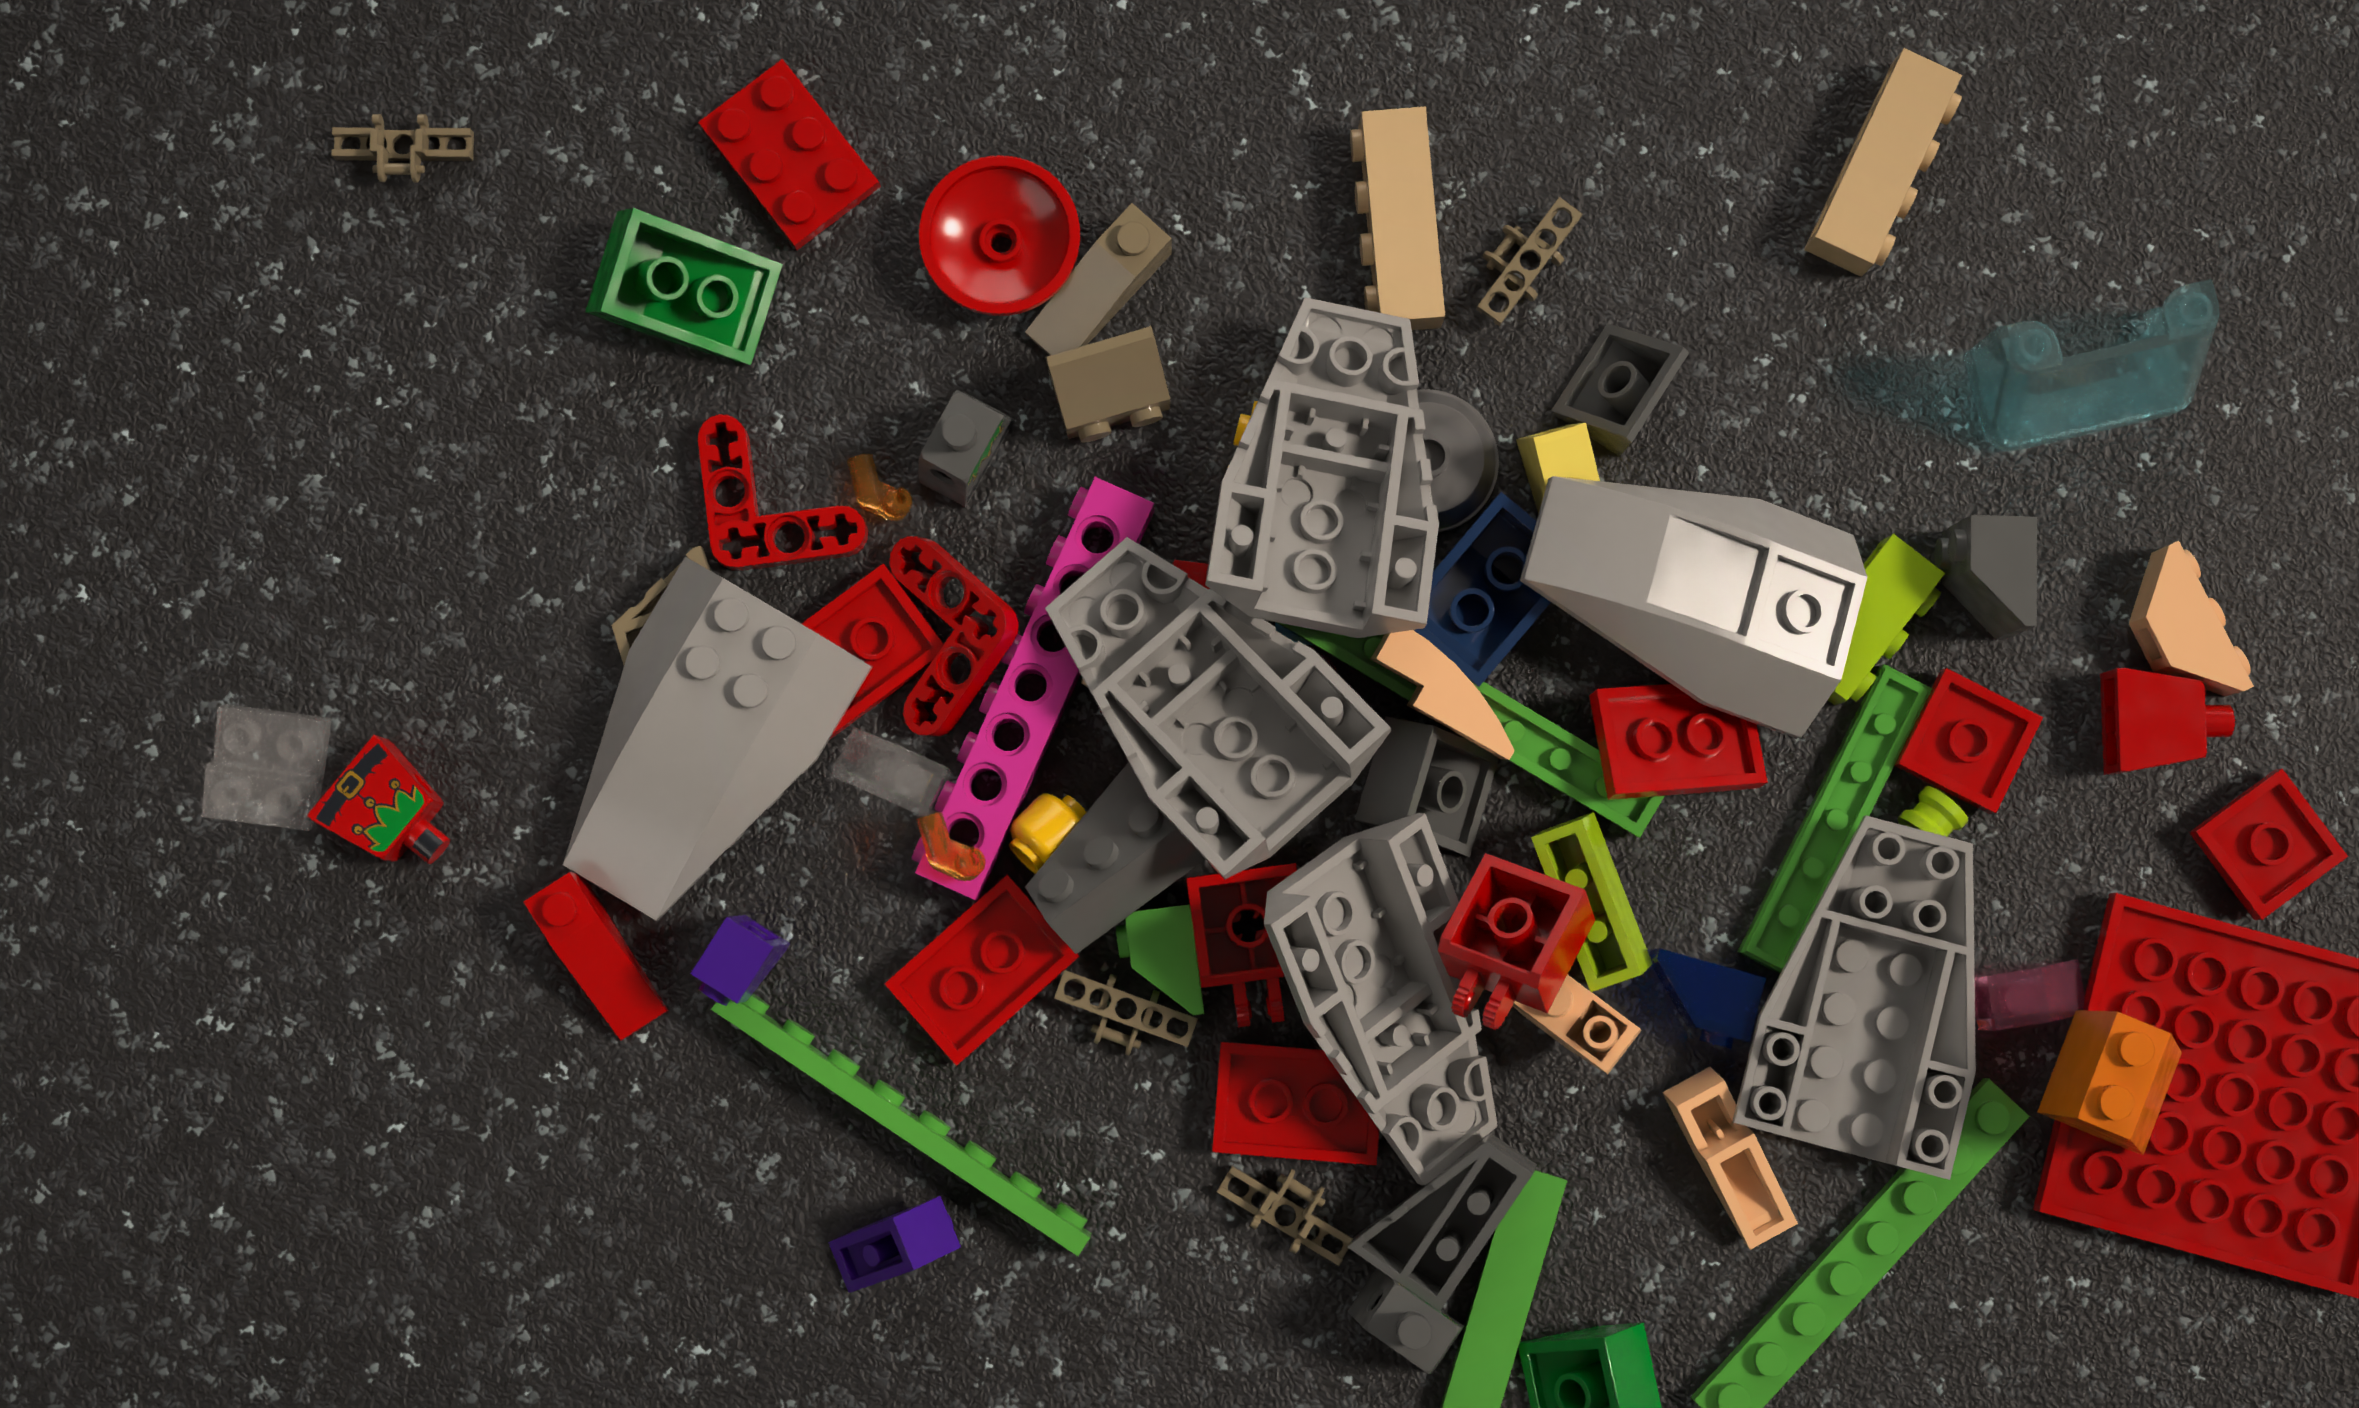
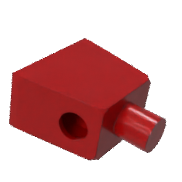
(2156, 720)

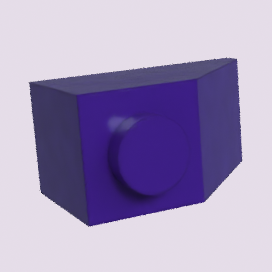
(738, 959)
(895, 1244)

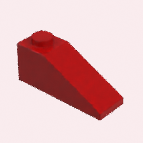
(595, 954)

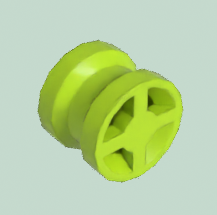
(1934, 813)

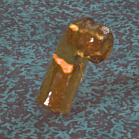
(874, 495)
(947, 855)

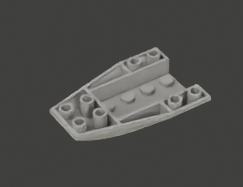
(1705, 591)
(1875, 1008)

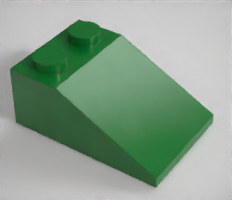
(683, 286)

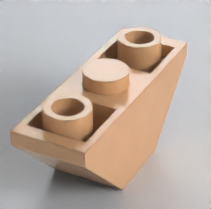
(2183, 627)
(1584, 1025)

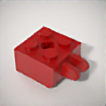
(1514, 938)
(1222, 955)

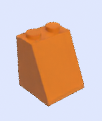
(2111, 1077)

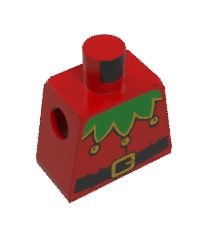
(383, 805)

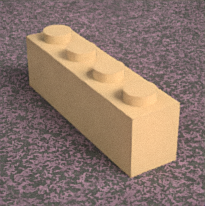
(1884, 162)
(1400, 216)

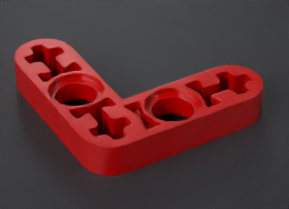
(745, 516)
(967, 637)

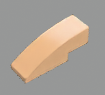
(1443, 690)
(1730, 1157)

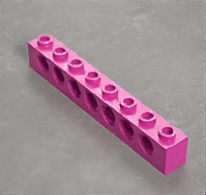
(1098, 507)

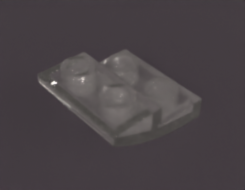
(266, 767)

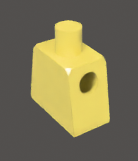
(1557, 453)

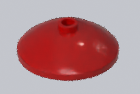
(992, 201)

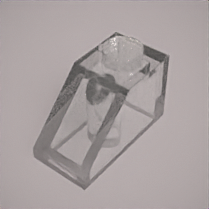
(891, 772)

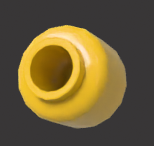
(1043, 828)

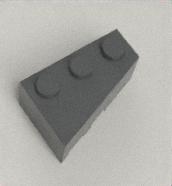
(1110, 864)
(1444, 1225)

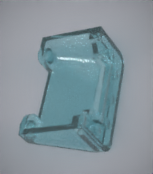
(2039, 397)

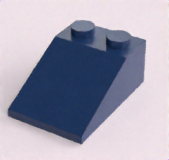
(1477, 592)

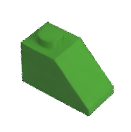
(1164, 952)

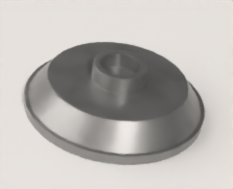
(1460, 456)

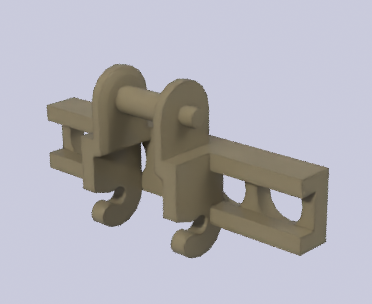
(418, 151)
(1530, 244)
(1110, 1012)
(1277, 1199)

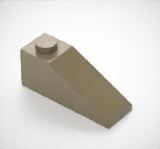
(1101, 282)

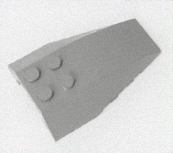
(1331, 483)
(1213, 707)
(703, 736)
(1368, 980)

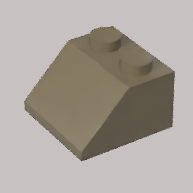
(1109, 384)

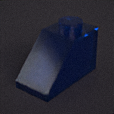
(1710, 996)

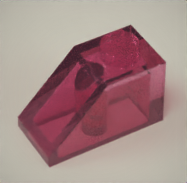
(2028, 995)

